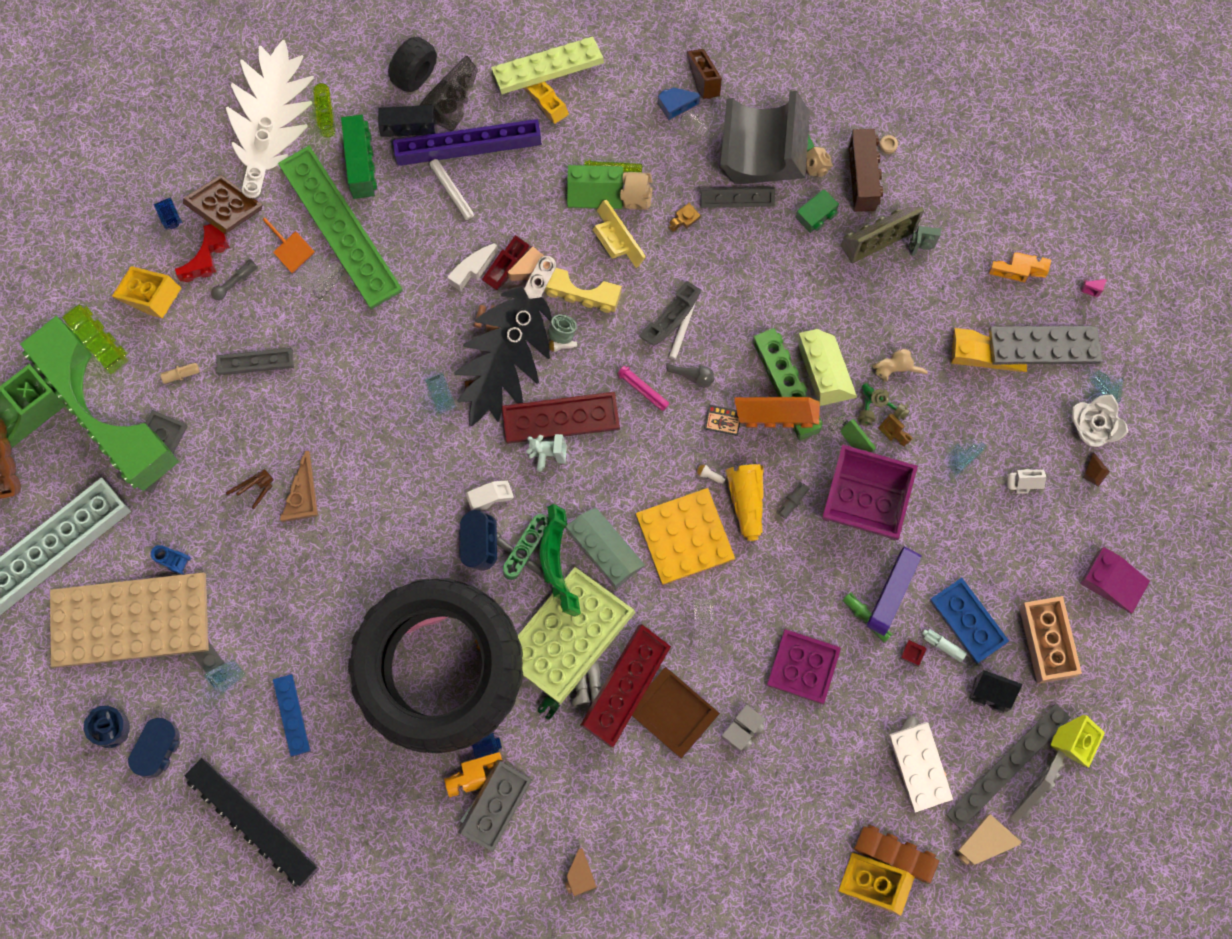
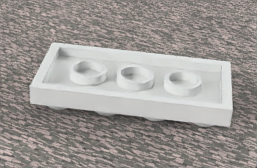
(920, 767)

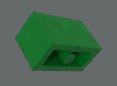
(817, 211)

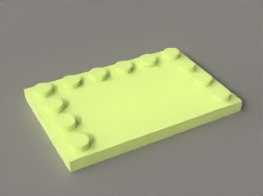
(564, 647)

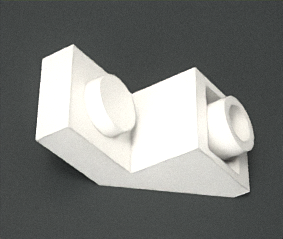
(488, 494)

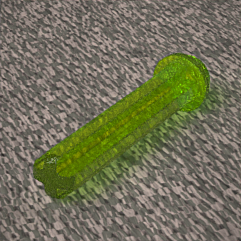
(627, 167)

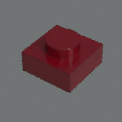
(913, 653)

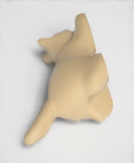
(899, 362)

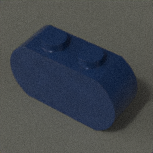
(478, 540)
(154, 748)

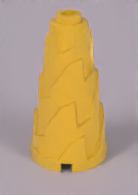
(747, 496)

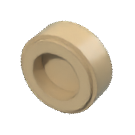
(888, 144)

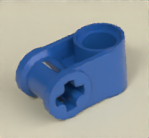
(173, 560)

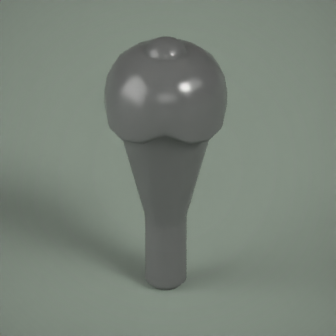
(701, 376)

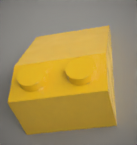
(147, 291)
(877, 883)

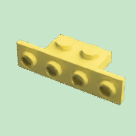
(616, 237)

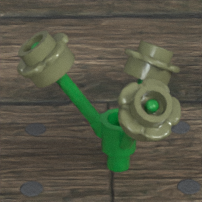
(879, 398)

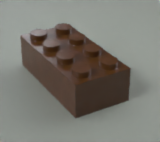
(864, 170)

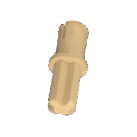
(179, 373)

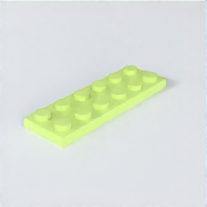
(547, 65)

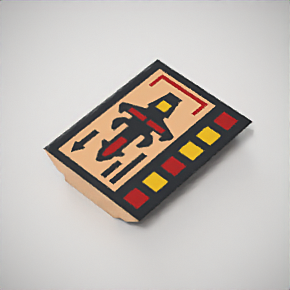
(722, 420)

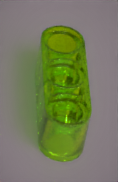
(322, 103)

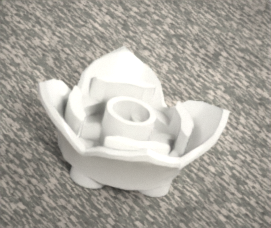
(1106, 412)

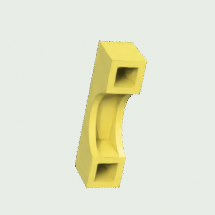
(604, 296)

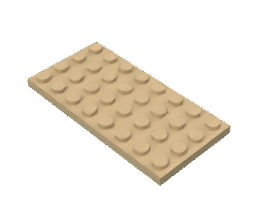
(128, 620)

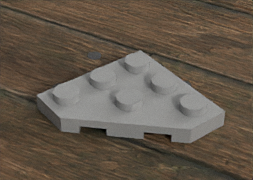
(1041, 785)

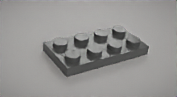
(168, 430)
(494, 806)

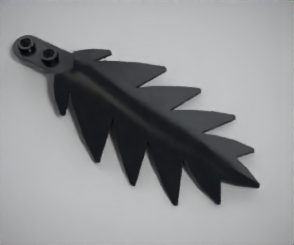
(507, 345)

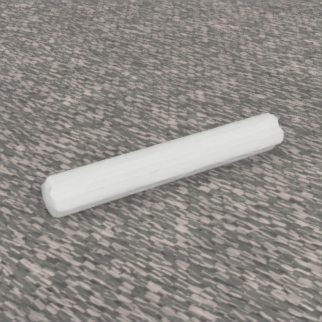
(451, 189)

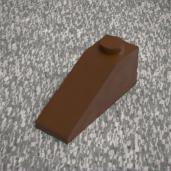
(705, 74)

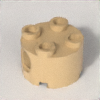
(637, 190)

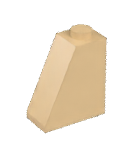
(986, 842)

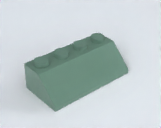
(604, 547)

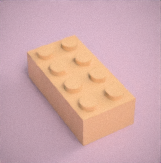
(1050, 640)

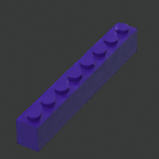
(467, 142)

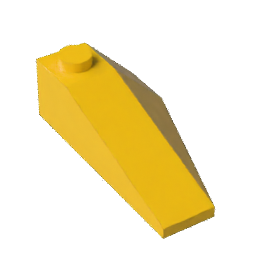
(974, 349)

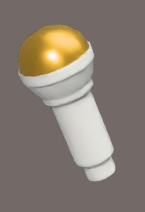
(554, 346)
(705, 471)

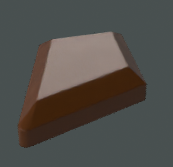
(1095, 471)

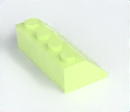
(825, 367)

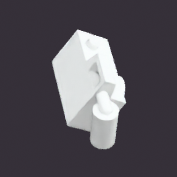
(1026, 480)

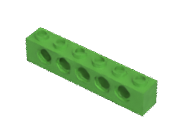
(772, 339)

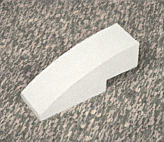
(472, 266)

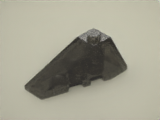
(451, 94)

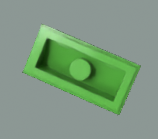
(856, 437)

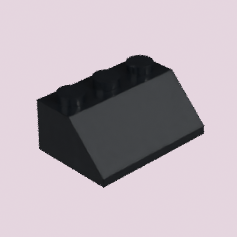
(406, 120)

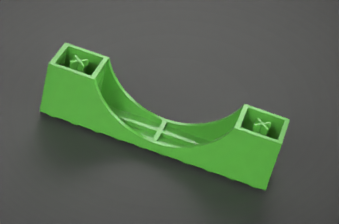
(63, 361)
(26, 404)

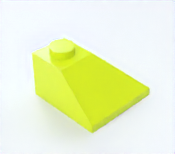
(1078, 740)

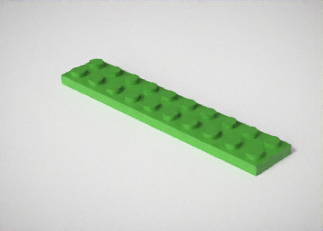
(340, 227)

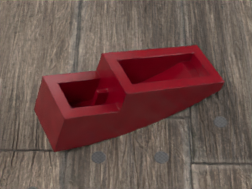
(498, 272)

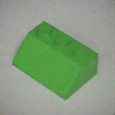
(594, 184)

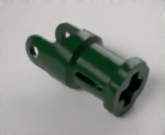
(548, 701)

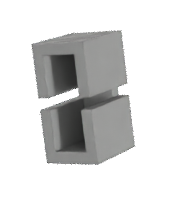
(750, 721)

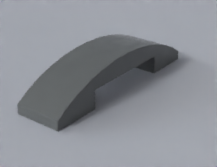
(673, 316)

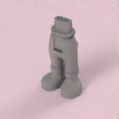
(582, 697)

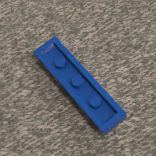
(291, 715)

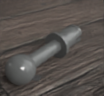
(219, 292)

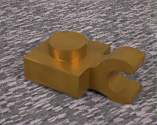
(685, 216)
(892, 428)

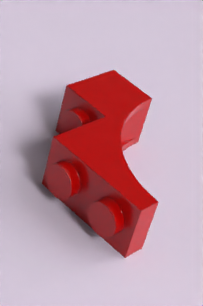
(203, 263)

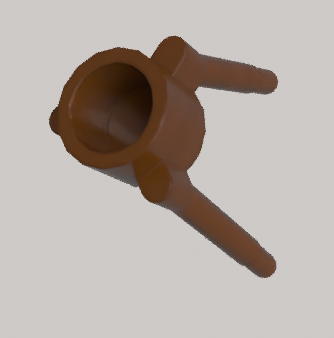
(261, 479)

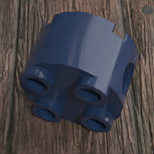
(106, 726)

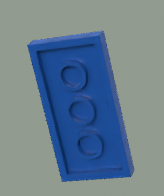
(969, 620)

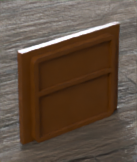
(674, 712)

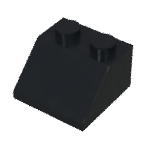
(995, 691)

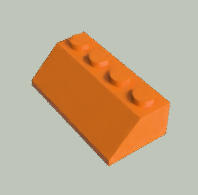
(777, 411)

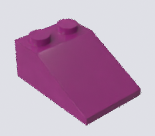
(1115, 580)

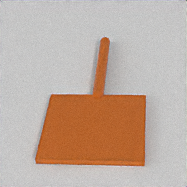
(292, 251)

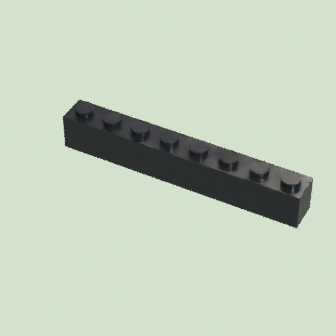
(251, 822)

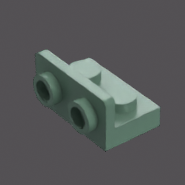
(925, 237)

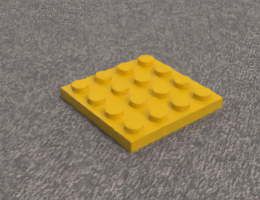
(685, 536)

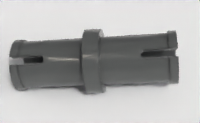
(793, 500)

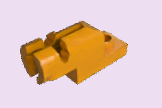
(1020, 267)
(472, 776)

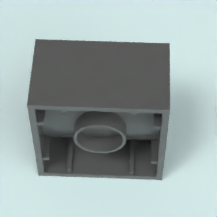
(765, 142)

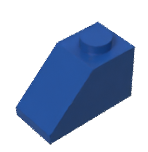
(677, 101)

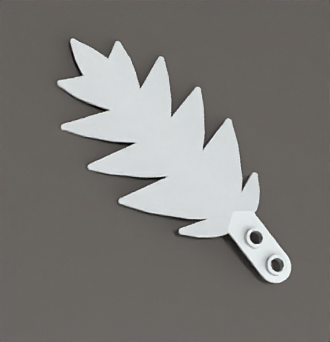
(268, 113)

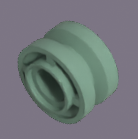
(562, 329)

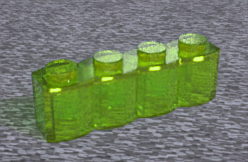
(95, 339)

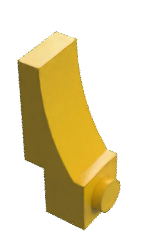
(547, 100)

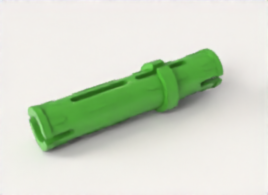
(863, 613)

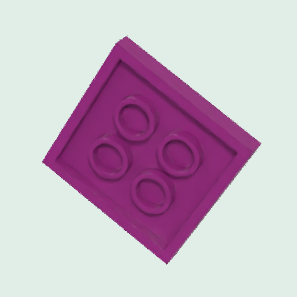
(804, 666)

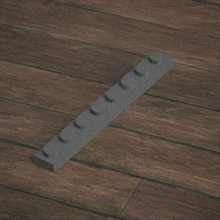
(1007, 766)

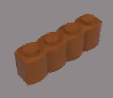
(9, 481)
(896, 854)

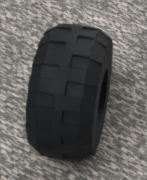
(412, 64)

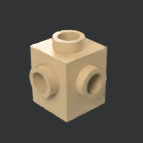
(818, 162)

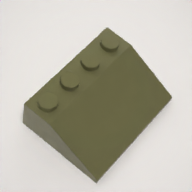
(881, 233)

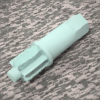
(944, 645)

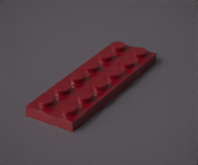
(561, 416)
(625, 686)

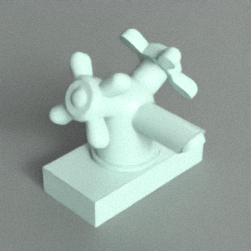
(547, 448)

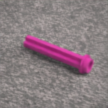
(643, 388)

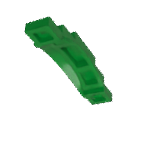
(551, 563)

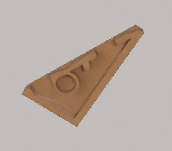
(302, 498)

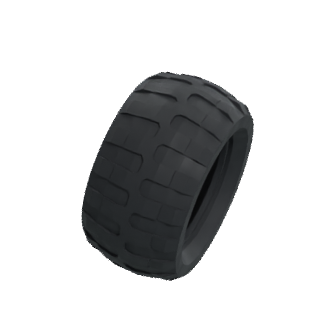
(374, 652)

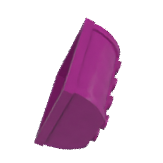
(870, 492)

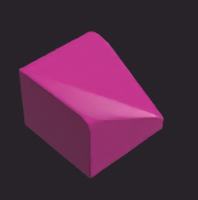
(1093, 288)

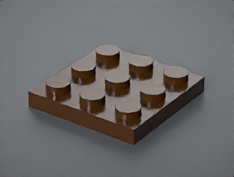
(222, 204)

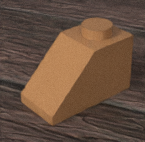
(580, 876)

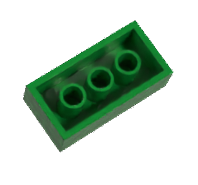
(359, 156)

